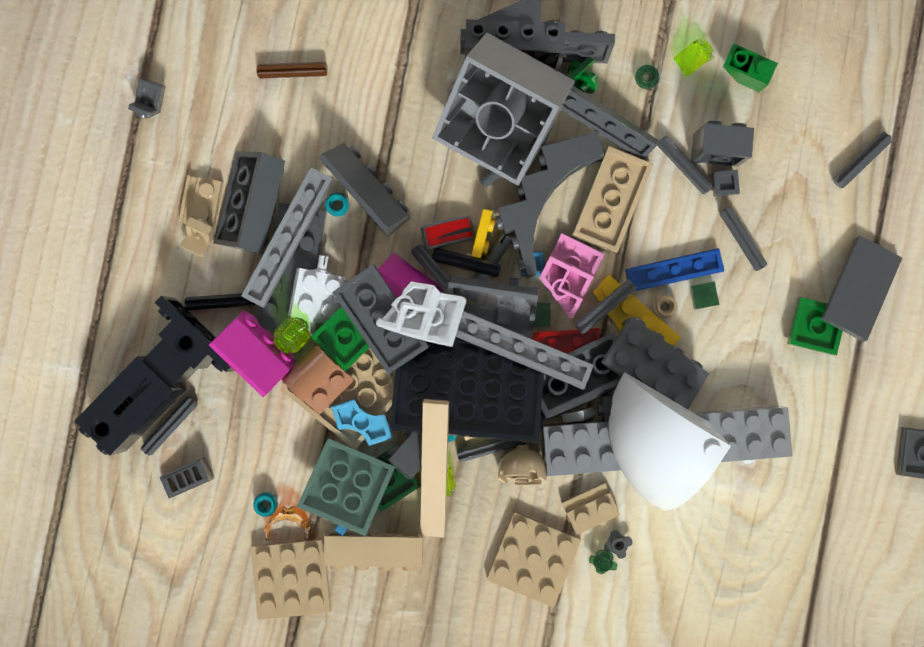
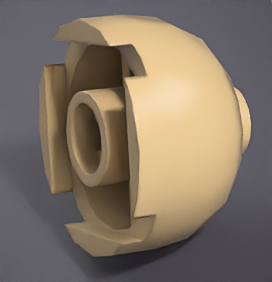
(523, 467)

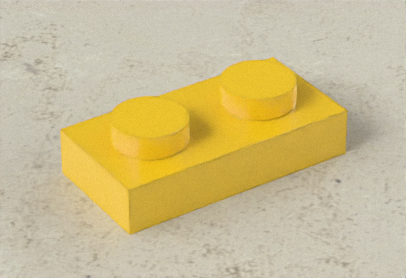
(486, 225)

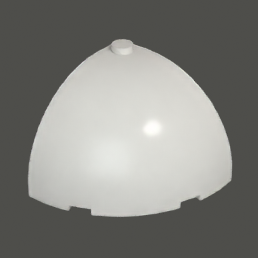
(661, 444)

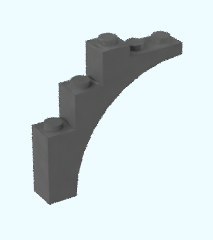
(559, 162)

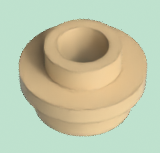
(671, 303)

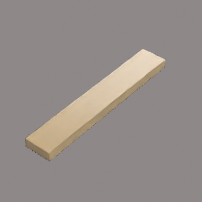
(434, 467)

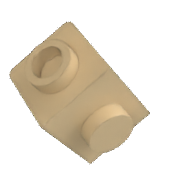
(198, 236)

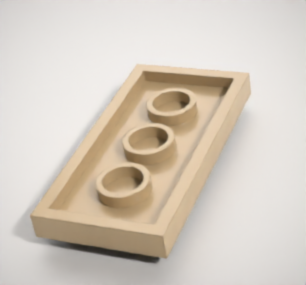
(612, 199)

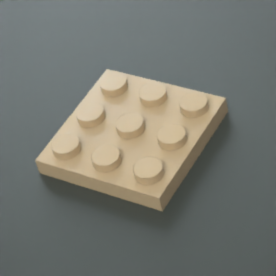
(533, 559)
(290, 579)

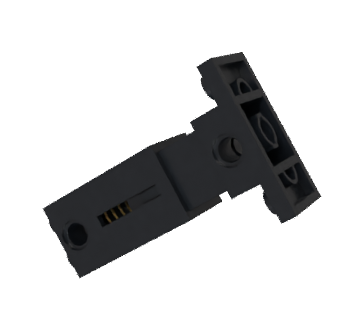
(150, 381)

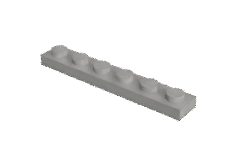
(287, 237)
(524, 350)

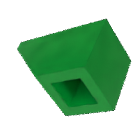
(749, 68)

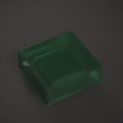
(704, 295)

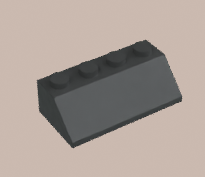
(365, 188)
(249, 201)
(562, 397)

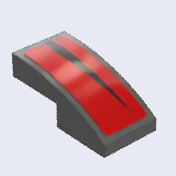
(447, 232)

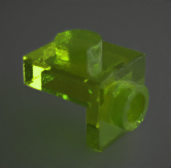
(694, 56)

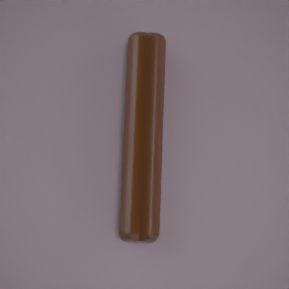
(287, 70)

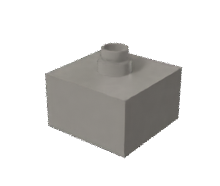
(502, 108)

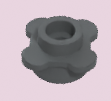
(615, 537)

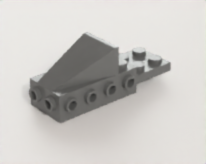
(544, 41)

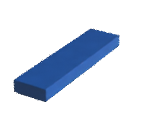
(675, 269)

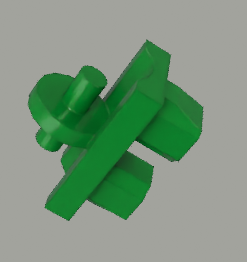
(583, 75)

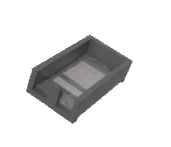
(498, 303)

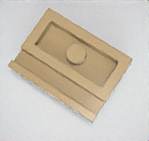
(201, 200)
(590, 508)

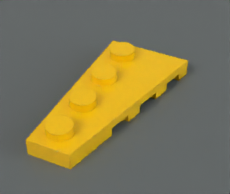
(633, 308)

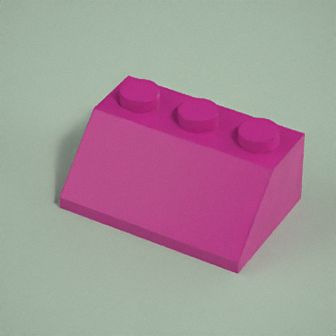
(400, 273)
(252, 353)

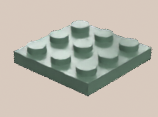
(346, 487)

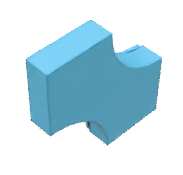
(373, 427)

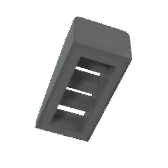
(203, 470)

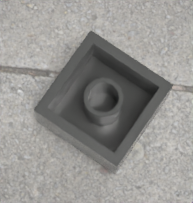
(722, 144)

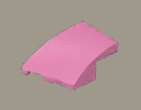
(570, 272)

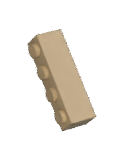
(374, 550)

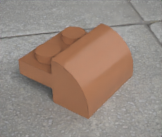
(317, 379)

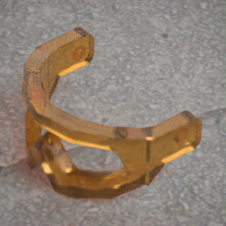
(305, 524)

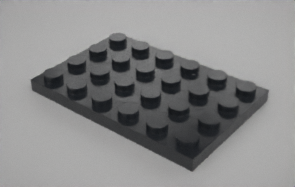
(484, 391)

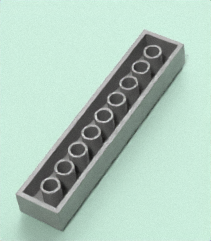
(588, 449)

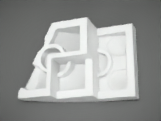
(425, 314)

